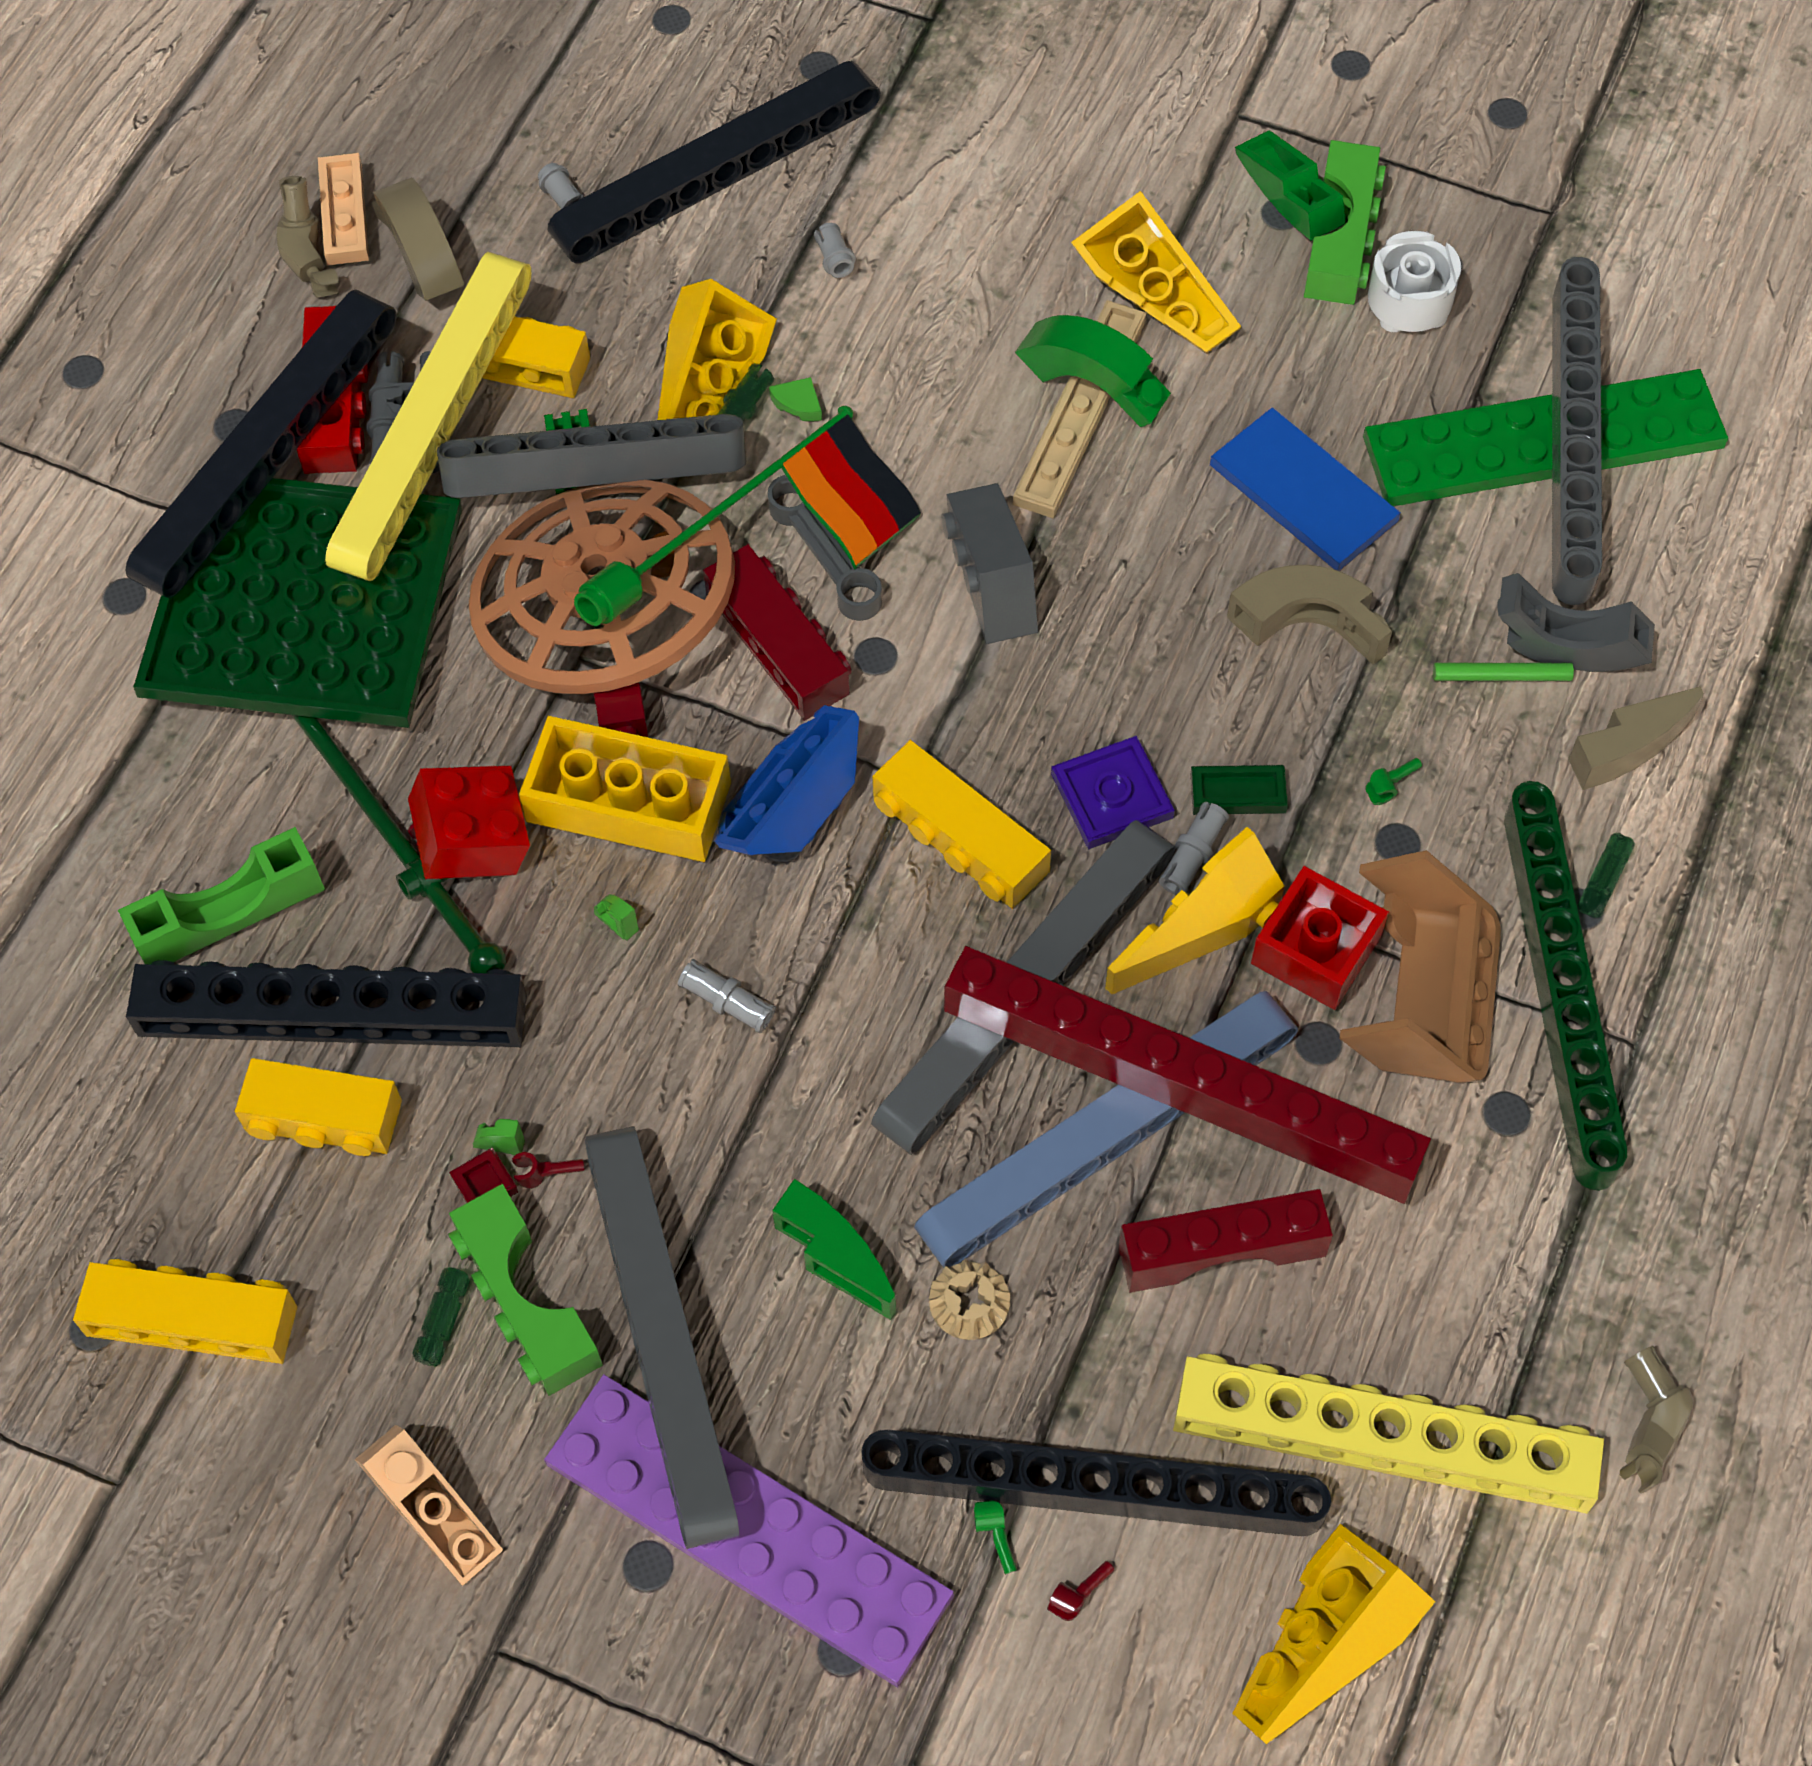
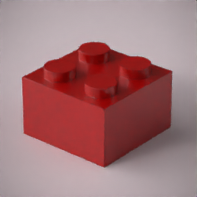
(468, 822)
(1319, 937)

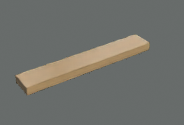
(1071, 427)

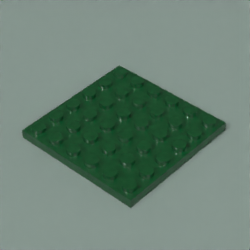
(290, 635)

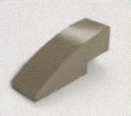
(1632, 737)

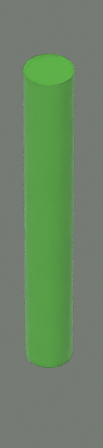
(1503, 671)

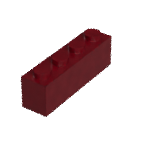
(782, 636)

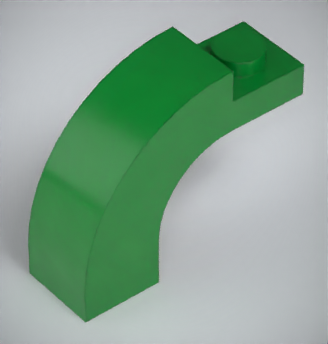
(1098, 354)

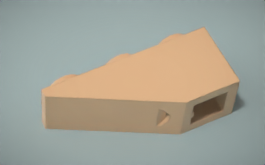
(429, 1504)

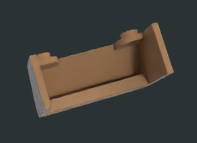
(1443, 973)

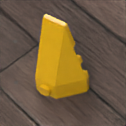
(710, 348)
(1223, 908)

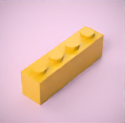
(960, 825)
(186, 1311)

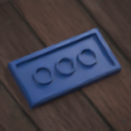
(1305, 489)

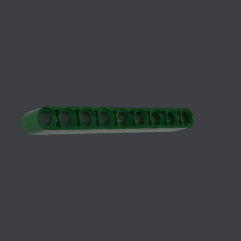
(1563, 1001)

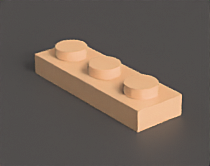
(343, 209)

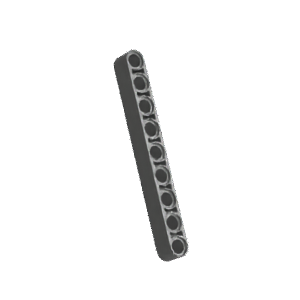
(1576, 432)
(1052, 952)
(661, 1339)

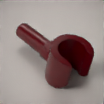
(542, 1169)
(1067, 1602)

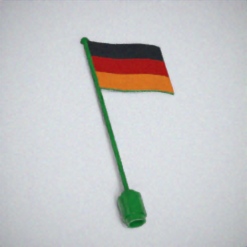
(836, 481)

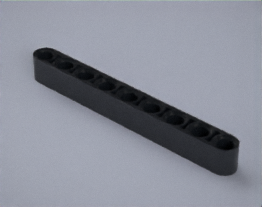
(713, 162)
(260, 444)
(1118, 1471)

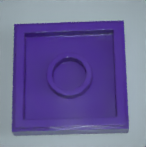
(1111, 790)

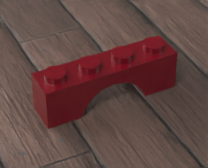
(1270, 1229)

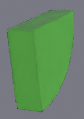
(797, 399)
(617, 916)
(503, 1137)

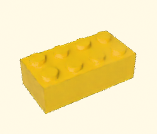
(625, 788)

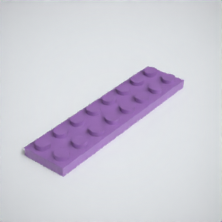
(786, 1546)

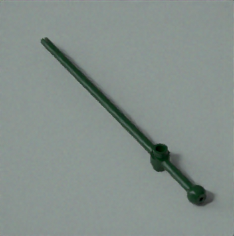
(483, 955)

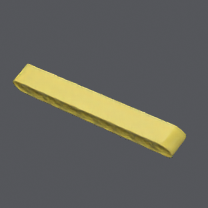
(428, 417)

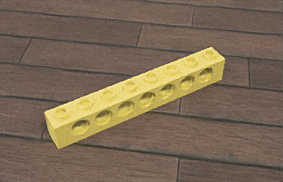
(1358, 1445)

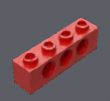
(337, 437)

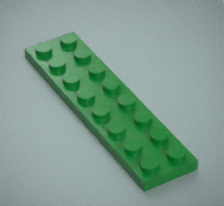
(1513, 439)

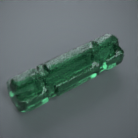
(1606, 875)
(441, 1317)

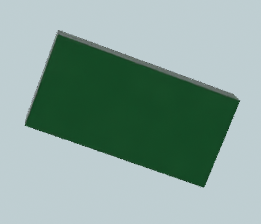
(1240, 788)

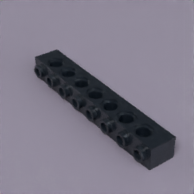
(495, 1023)

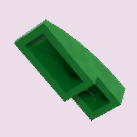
(1292, 184)
(833, 1248)

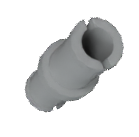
(1193, 848)
(726, 996)

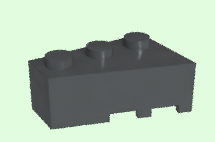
(993, 562)

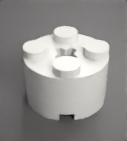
(1413, 282)

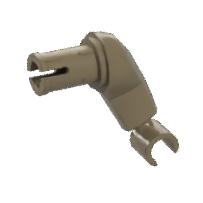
(298, 236)
(1662, 1422)

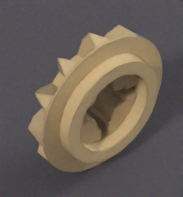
(979, 1319)

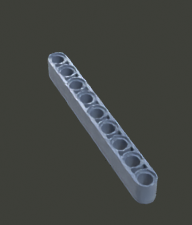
(1084, 1143)

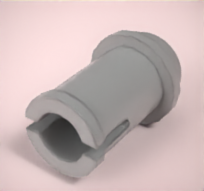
(555, 181)
(837, 257)

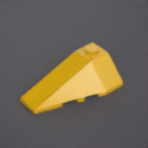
(1151, 269)
(1343, 1623)

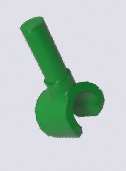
(1381, 784)
(990, 1517)

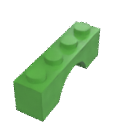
(1337, 257)
(269, 881)
(552, 1339)

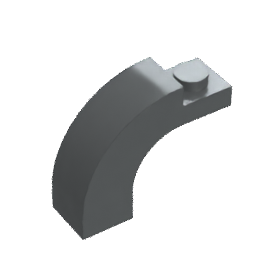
(1591, 640)

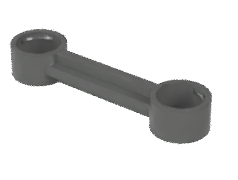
(827, 552)

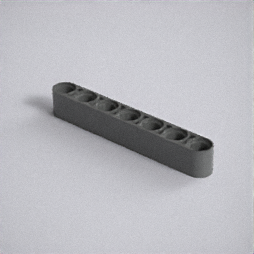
(592, 455)

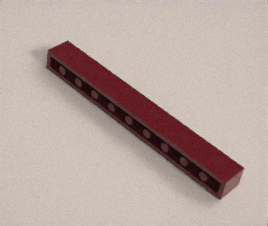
(1185, 1074)

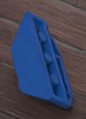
(794, 787)

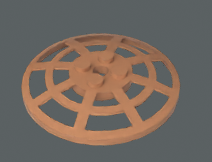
(567, 568)

